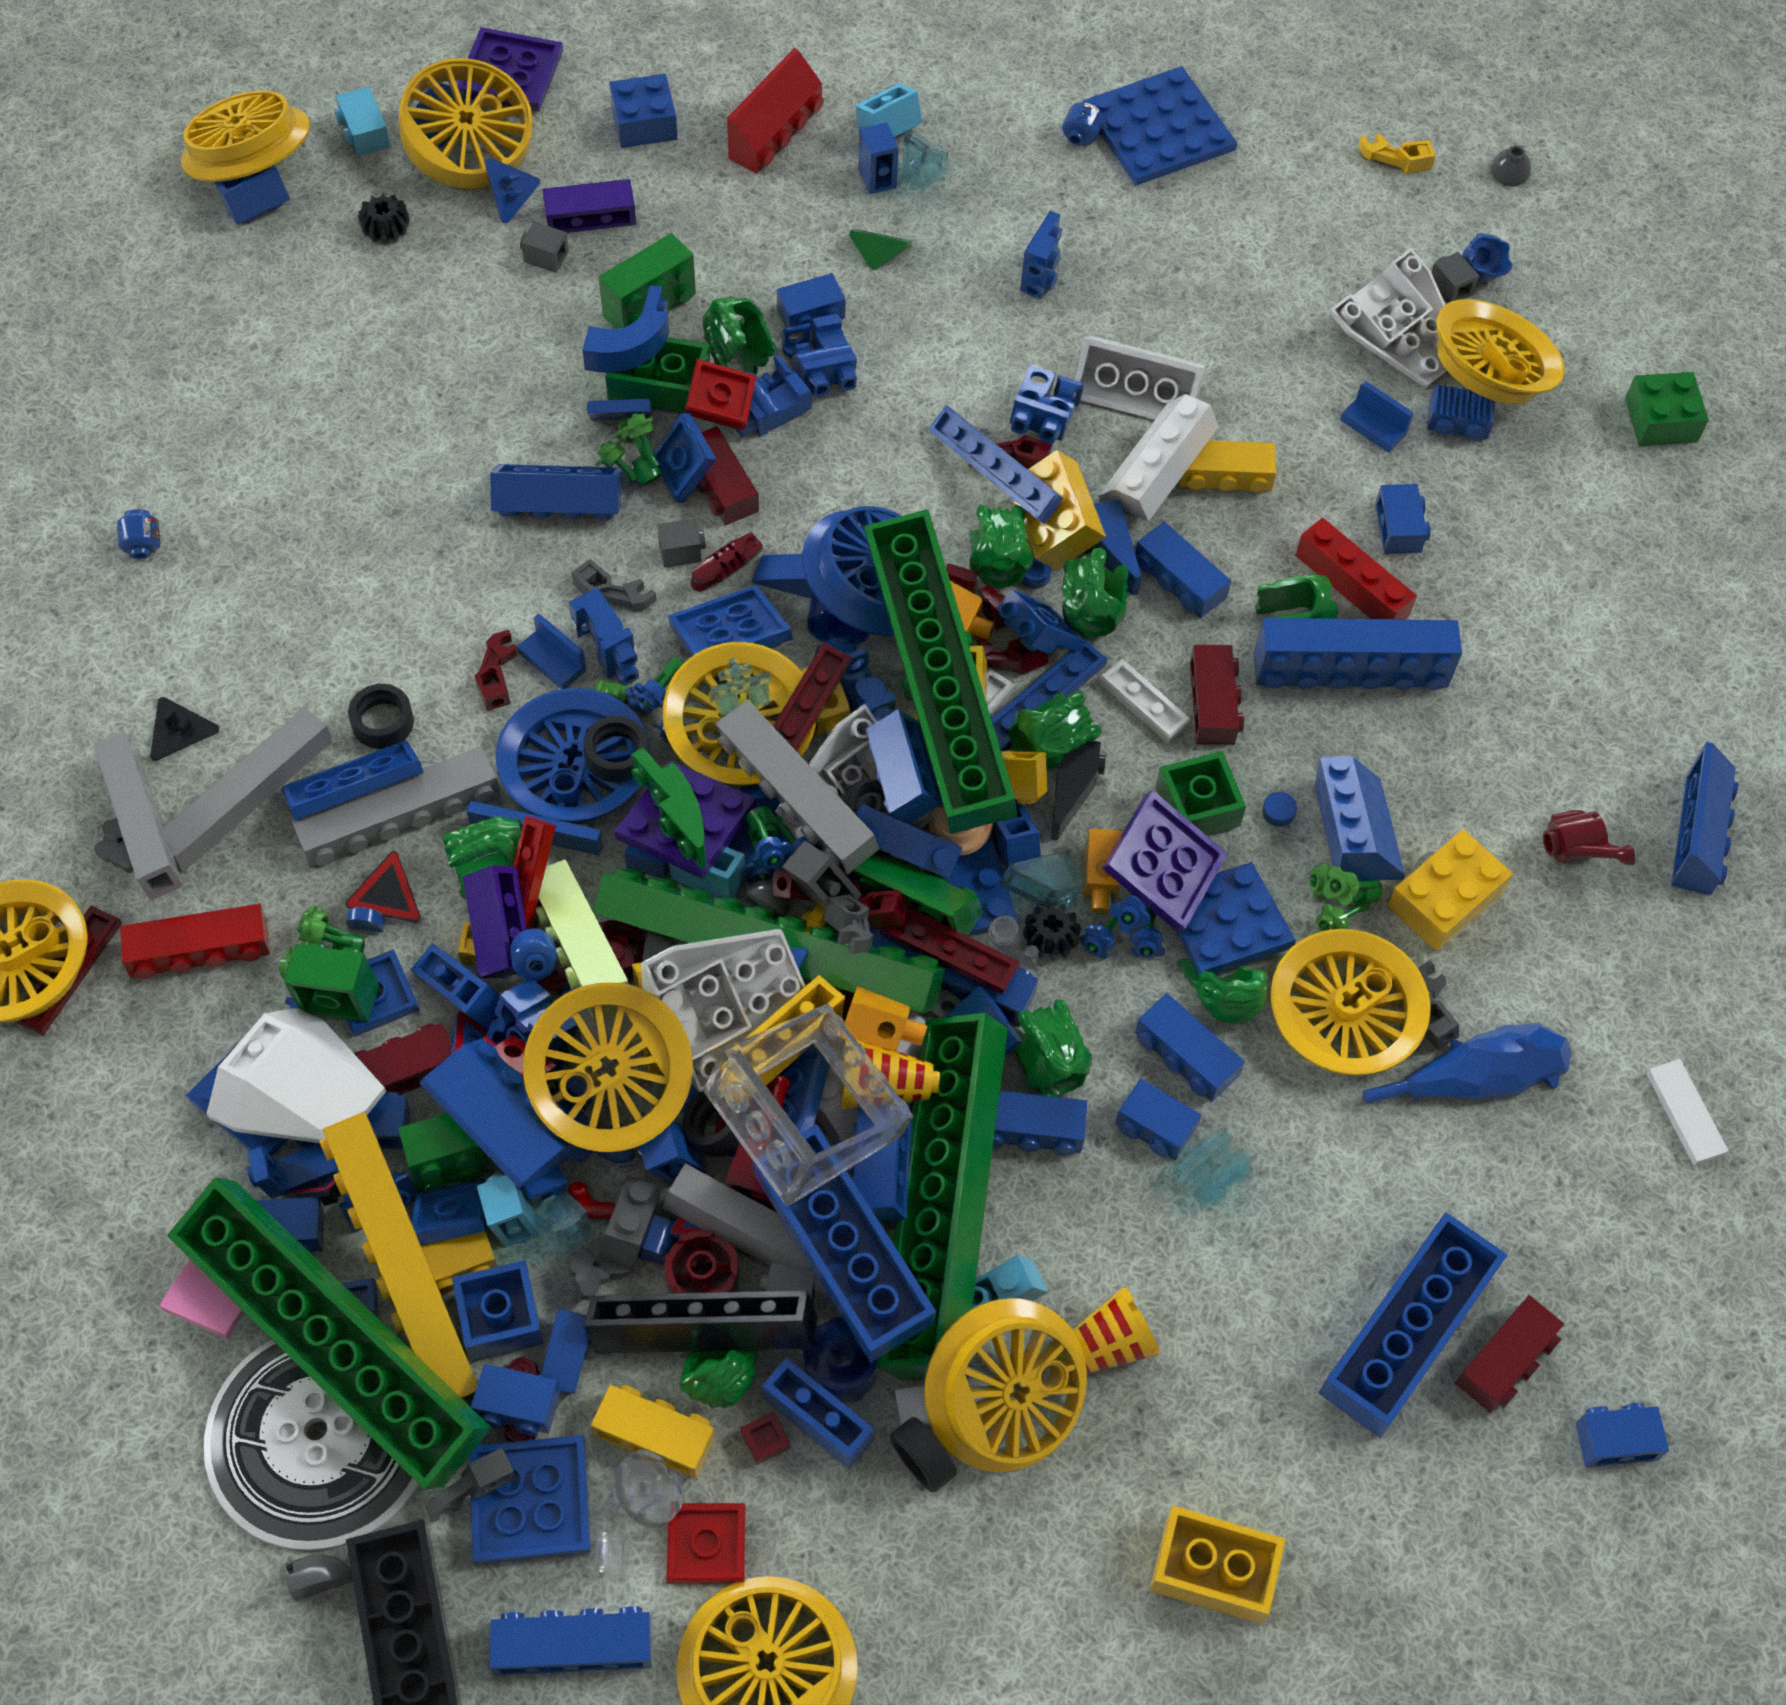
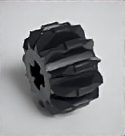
(383, 218)
(1064, 927)

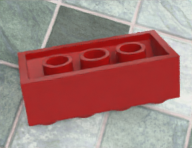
(773, 112)

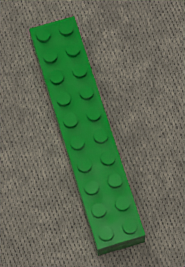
(940, 672)
(696, 917)
(949, 1177)
(329, 1333)

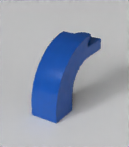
(632, 345)

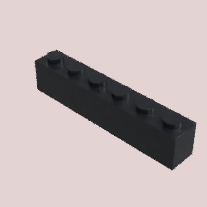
(701, 1322)

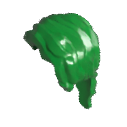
(1229, 998)
(718, 1376)

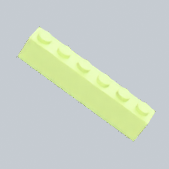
(576, 933)

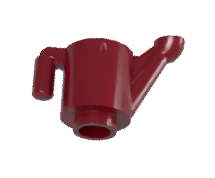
(1582, 835)

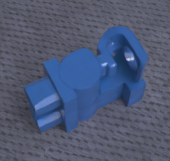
(829, 362)
(785, 401)
(1040, 412)
(613, 643)
(863, 689)

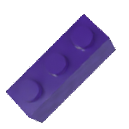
(590, 206)
(494, 917)

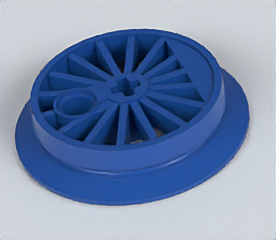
(857, 594)
(572, 712)

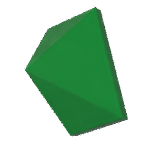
(877, 247)

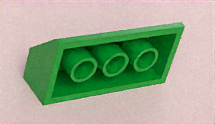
(923, 891)

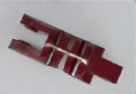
(725, 561)

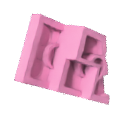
(201, 1302)

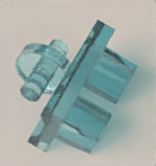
(726, 693)

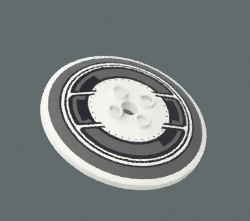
(279, 1480)

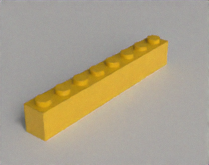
(396, 1250)

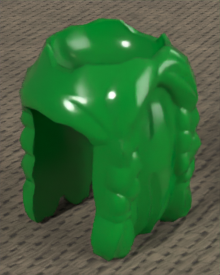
(730, 335)
(1000, 546)
(1295, 592)
(1094, 596)
(1054, 728)
(479, 840)
(1052, 1050)

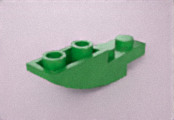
(676, 804)

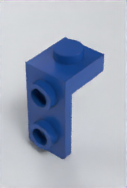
(288, 1172)

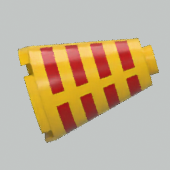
(907, 1075)
(1115, 1334)

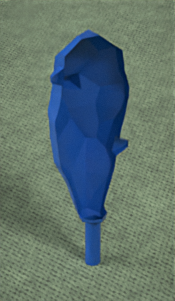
(1487, 1066)

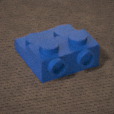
(1042, 258)
(1037, 623)

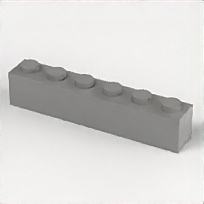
(796, 786)
(395, 808)

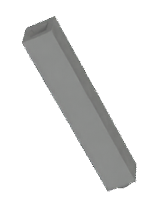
(246, 787)
(138, 816)
(735, 1218)

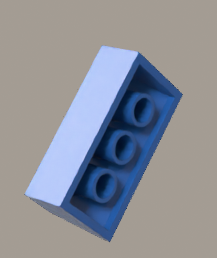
(556, 490)
(1357, 820)
(1705, 822)
(495, 1111)

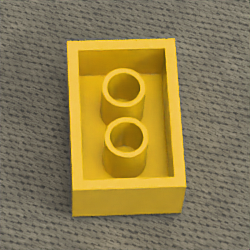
(1073, 524)
(1449, 889)
(1217, 1565)

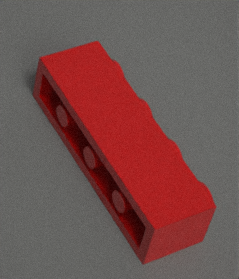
(1354, 573)
(194, 941)

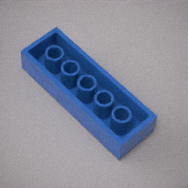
(1357, 653)
(854, 1260)
(1412, 1324)

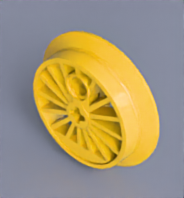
(242, 136)
(1502, 344)
(702, 669)
(25, 951)
(1352, 1005)
(660, 1035)
(1010, 1389)
(838, 1681)

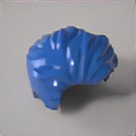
(1488, 257)

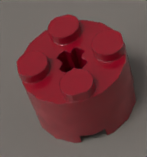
(701, 1251)

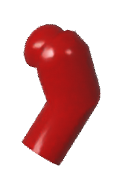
(594, 1209)

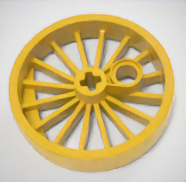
(463, 121)

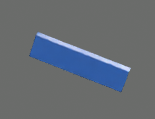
(565, 835)

